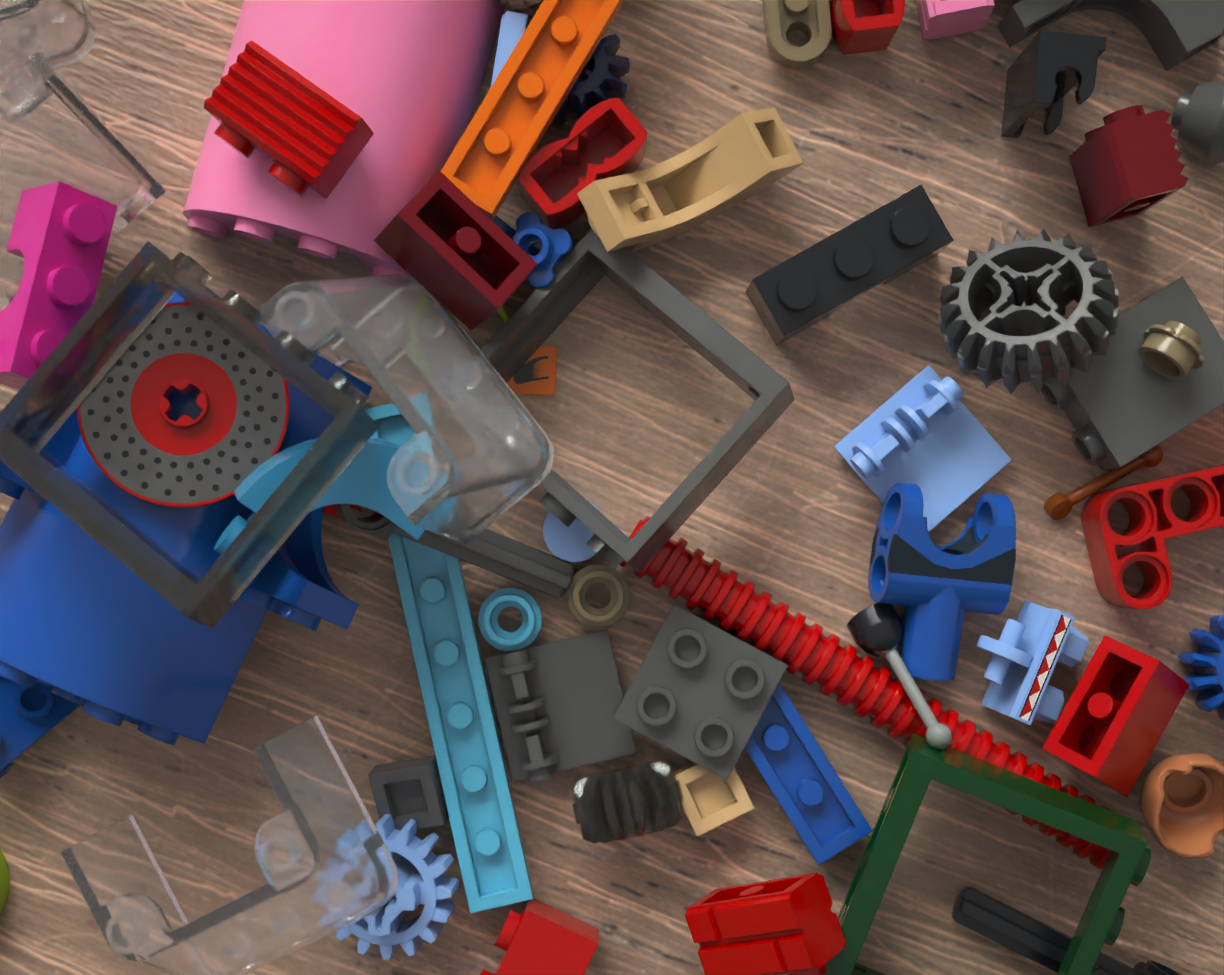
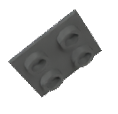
(700, 691)
(559, 706)

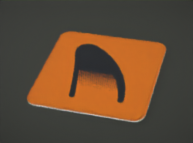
(537, 374)

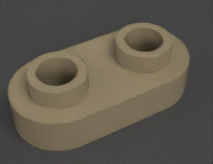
(804, 15)

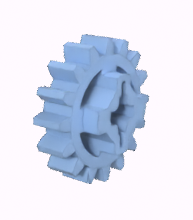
(419, 883)

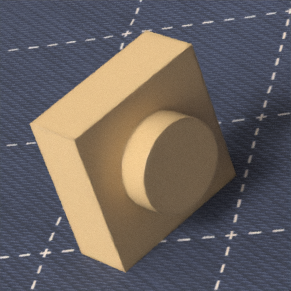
(710, 798)

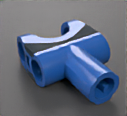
(940, 580)

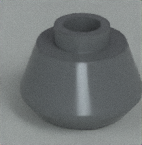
(1201, 122)

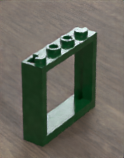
(921, 763)

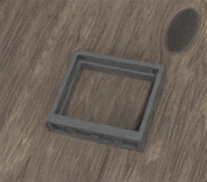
(547, 310)

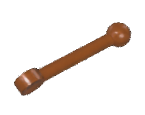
(1060, 505)

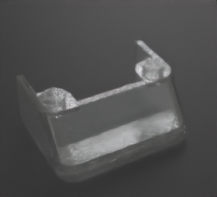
(317, 855)

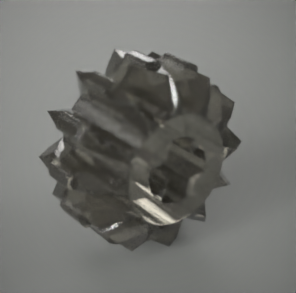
(627, 802)

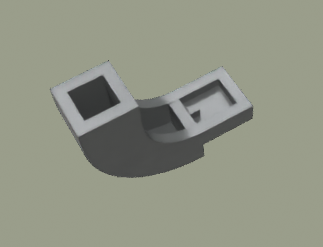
(1171, 26)

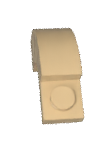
(692, 186)

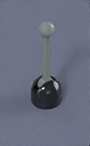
(879, 633)

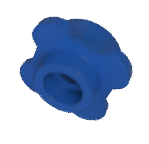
(553, 244)

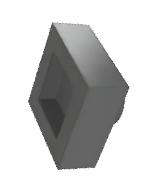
(410, 792)

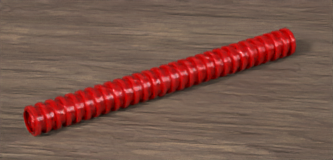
(836, 668)

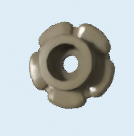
(1171, 350)

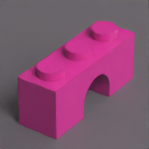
(63, 250)

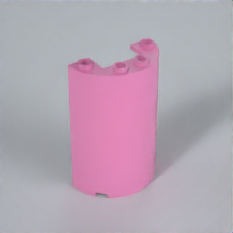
(393, 62)

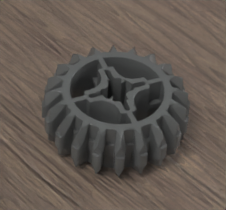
(1025, 328)

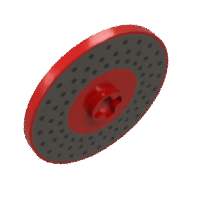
(188, 459)

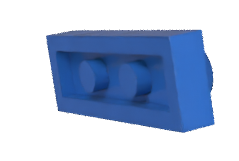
(804, 780)

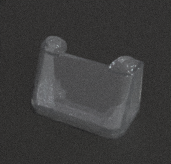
(473, 435)

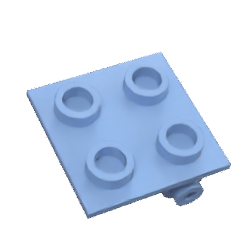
(927, 441)

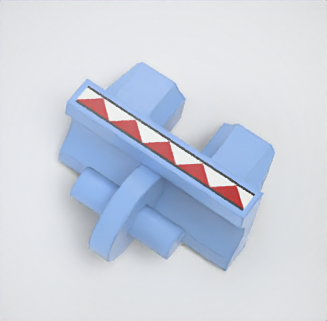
(1026, 660)

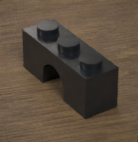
(848, 264)

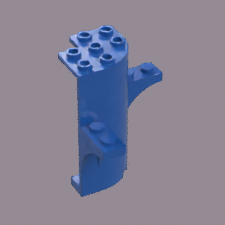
(108, 637)

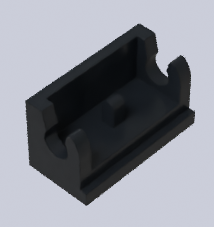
(1046, 74)

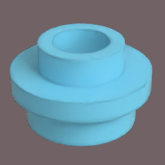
(489, 619)

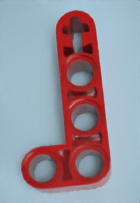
(1149, 524)

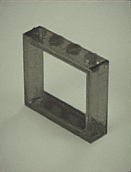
(92, 351)

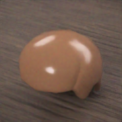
(1185, 804)

